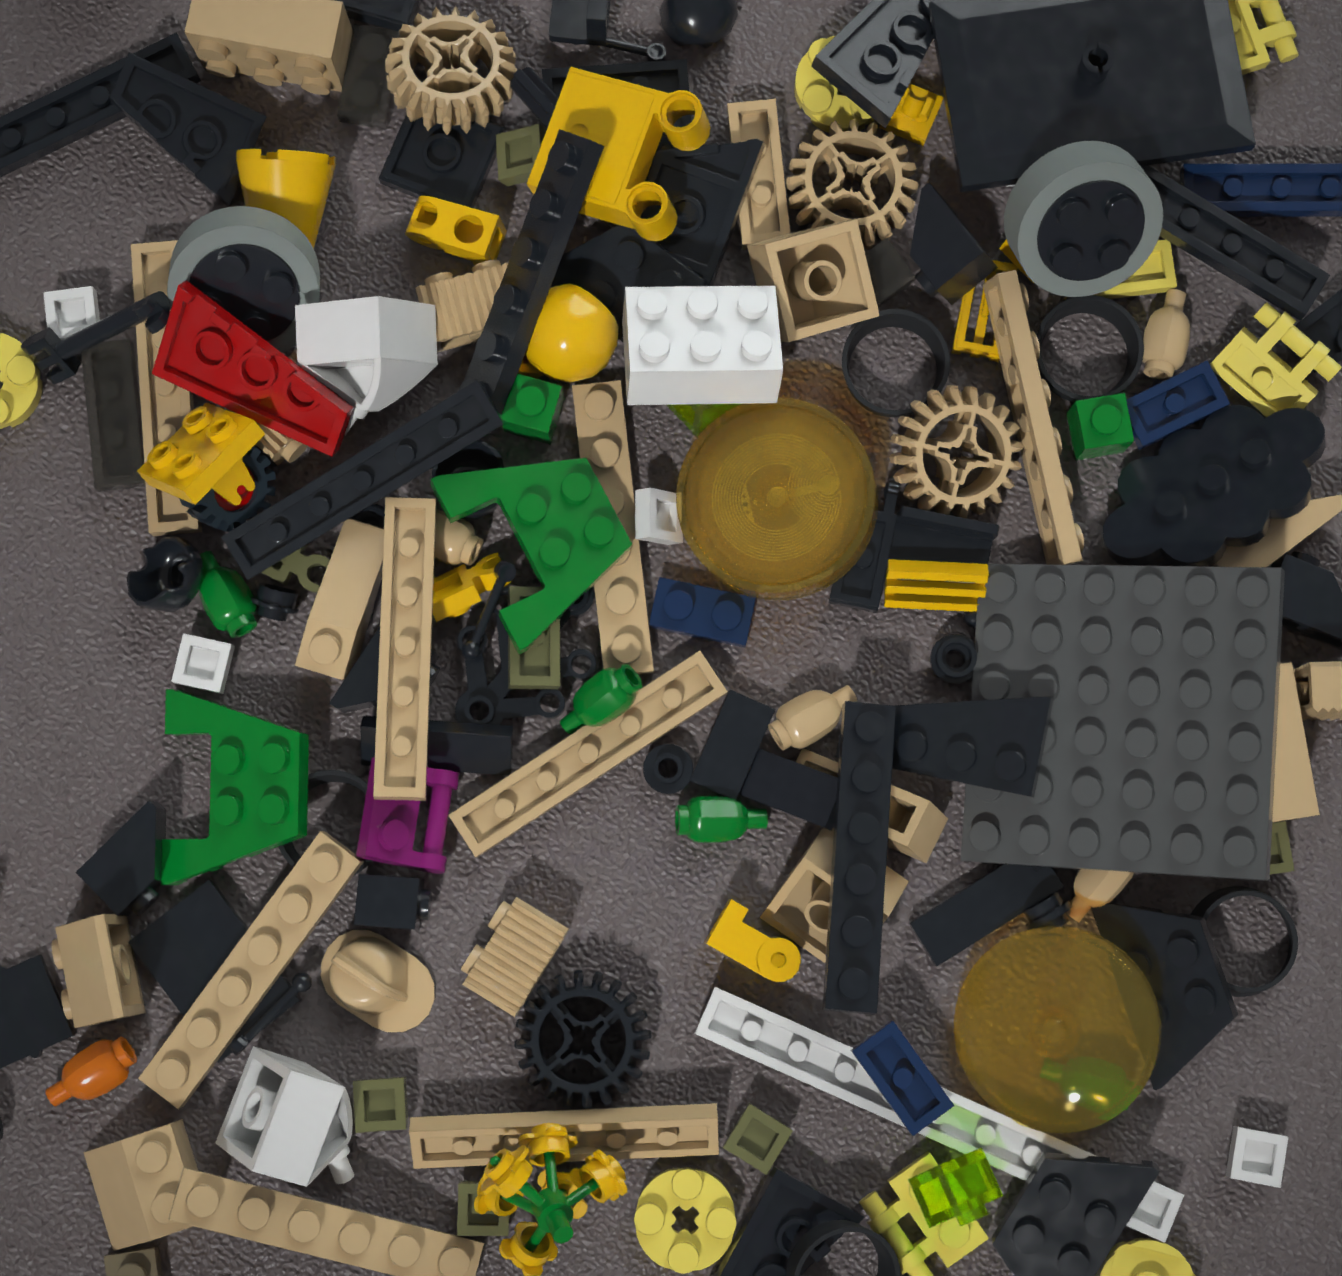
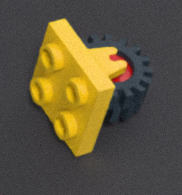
(213, 467)

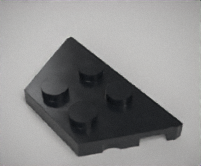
(708, 194)
(620, 261)
(1183, 974)
(1070, 1214)

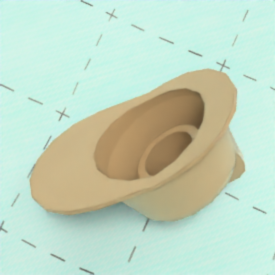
(377, 981)

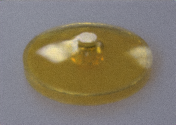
(1057, 1029)

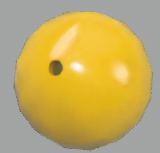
(572, 335)

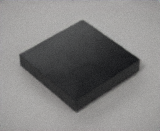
(441, 164)

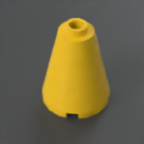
(288, 184)

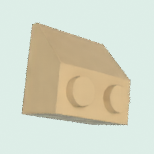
(817, 278)
(803, 900)
(98, 970)
(139, 1181)

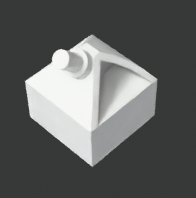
(367, 348)
(288, 1120)

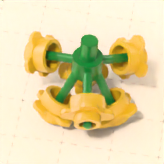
(558, 1201)

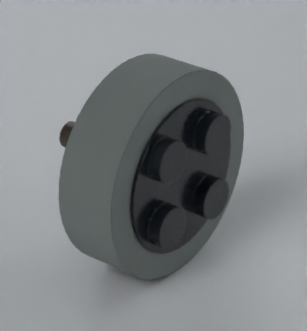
(1083, 218)
(250, 267)

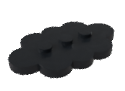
(1214, 487)

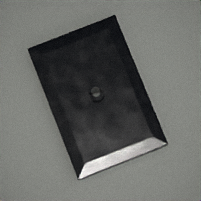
(1029, 81)

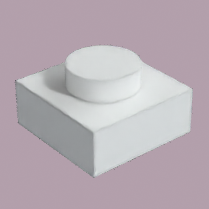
(71, 310)
(657, 517)
(203, 663)
(1257, 1156)

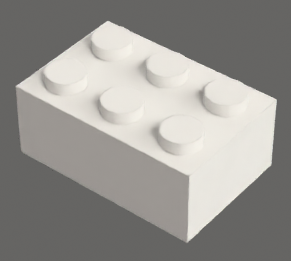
(701, 345)

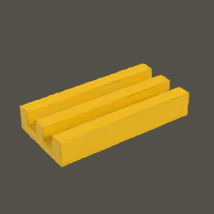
(976, 348)
(934, 591)

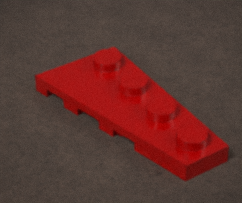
(239, 370)

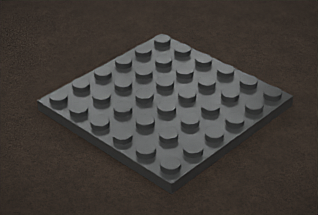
(1154, 721)

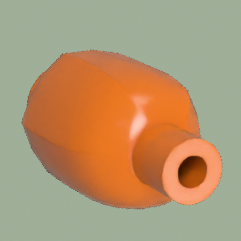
(94, 1071)

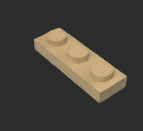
(765, 205)

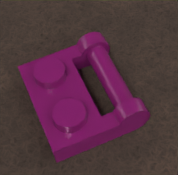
(390, 825)

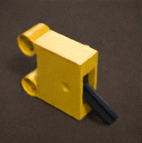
(629, 126)

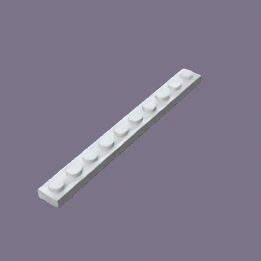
(964, 1127)

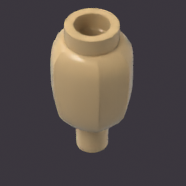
(1166, 337)
(455, 541)
(809, 717)
(1095, 889)

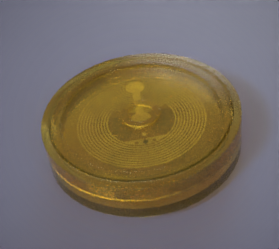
(777, 499)

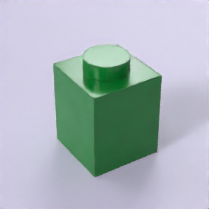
(533, 409)
(1100, 426)

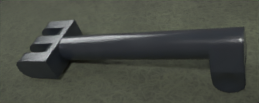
(63, 352)

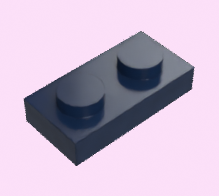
(1175, 404)
(702, 612)
(902, 1078)

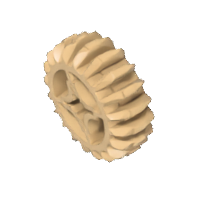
(453, 87)
(882, 160)
(957, 434)

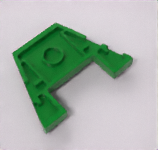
(560, 525)
(254, 786)

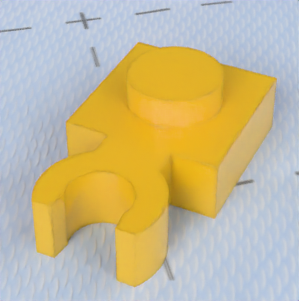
(460, 588)

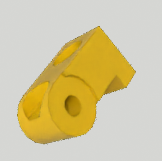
(456, 229)
(767, 956)

